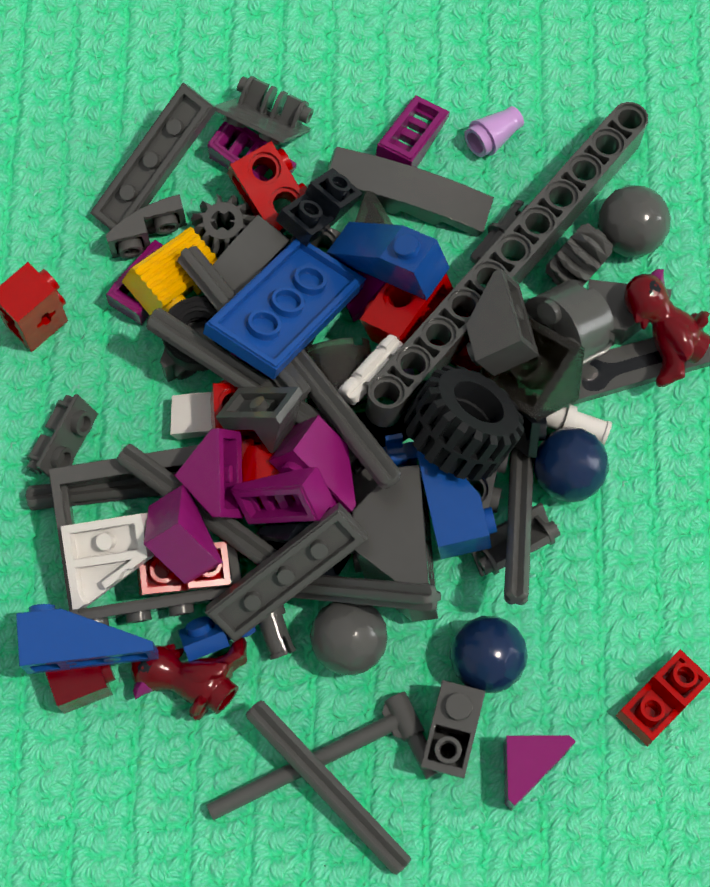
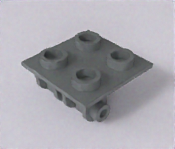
(255, 111)

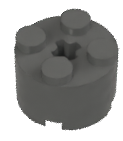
(575, 314)

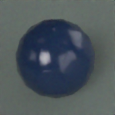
(571, 464)
(488, 654)

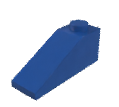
(392, 255)
(456, 512)
(65, 641)

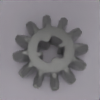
(221, 214)
(580, 256)

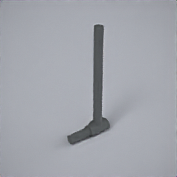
(398, 719)

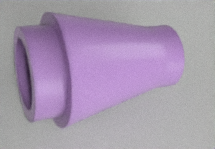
(491, 132)

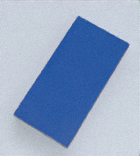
(284, 307)

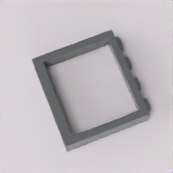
(106, 471)

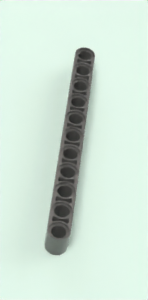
(617, 138)

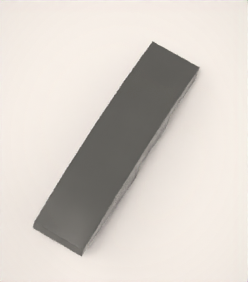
(414, 191)

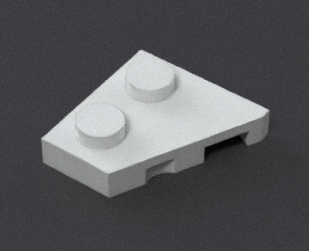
(102, 555)

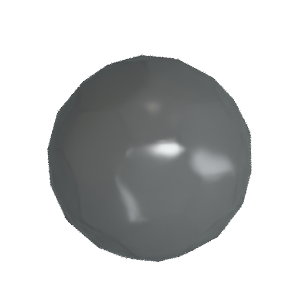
(634, 220)
(348, 637)

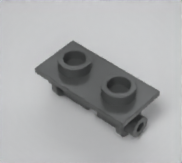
(71, 424)
(494, 559)

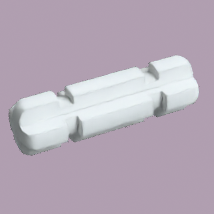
(356, 386)

